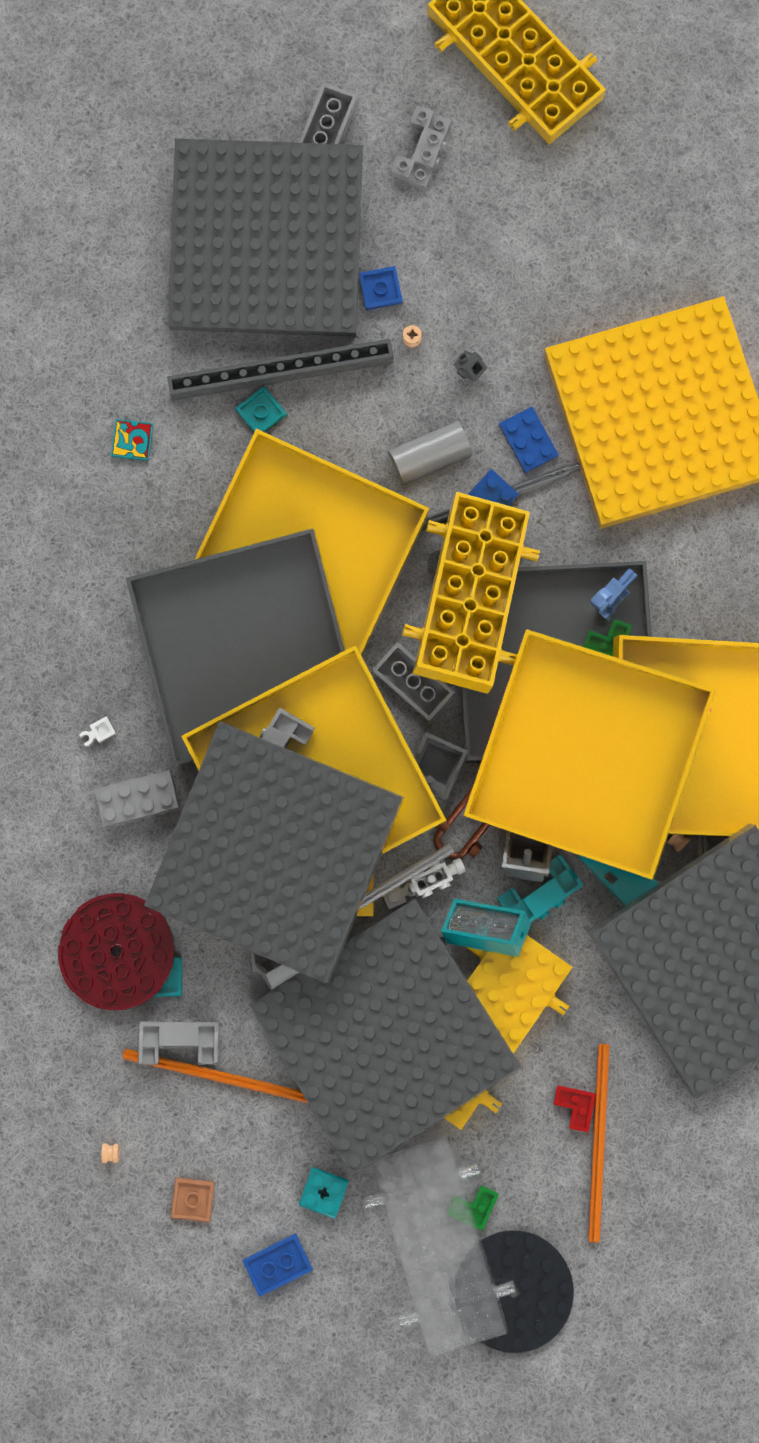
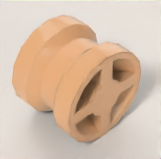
(412, 340)
(678, 841)
(110, 1153)

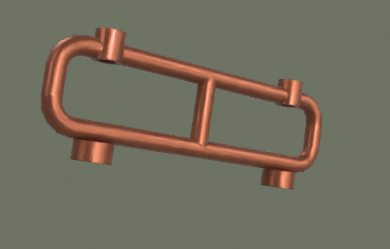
(472, 847)

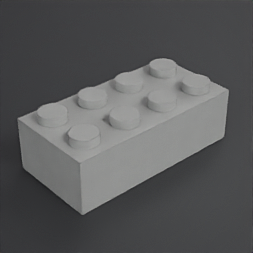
(330, 116)
(137, 799)

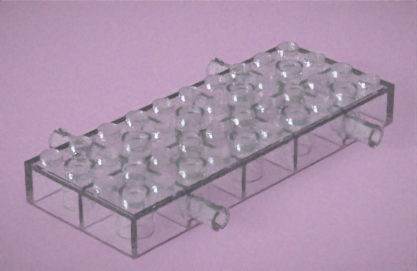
(440, 1246)

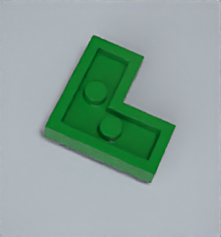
(603, 643)
(483, 1205)

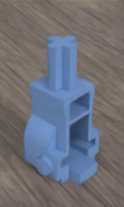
(613, 594)

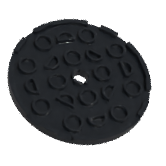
(543, 1284)

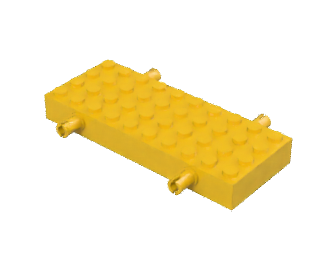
(520, 61)
(471, 593)
(514, 996)

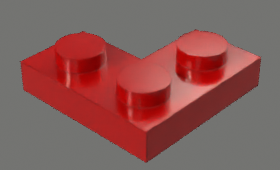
(581, 1104)

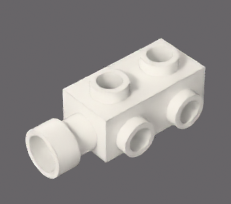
(431, 882)

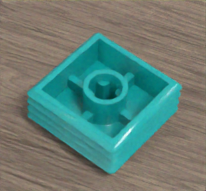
(335, 1187)

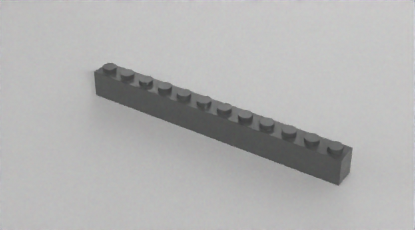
(280, 369)

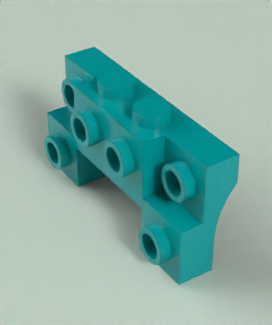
(547, 896)

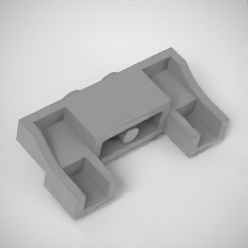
(425, 158)
(285, 727)
(178, 1035)

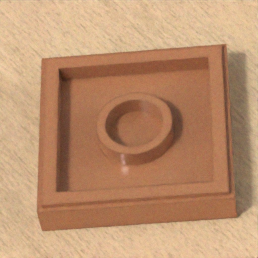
(192, 1199)

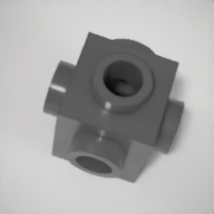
(470, 365)

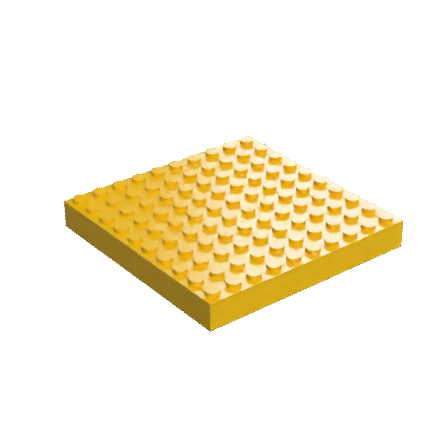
(659, 411)
(357, 523)
(351, 734)
(590, 753)
(724, 774)

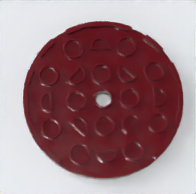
(121, 980)

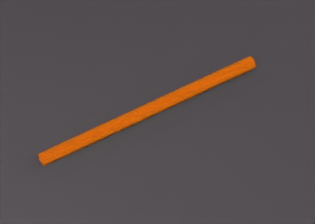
(222, 1077)
(598, 1143)

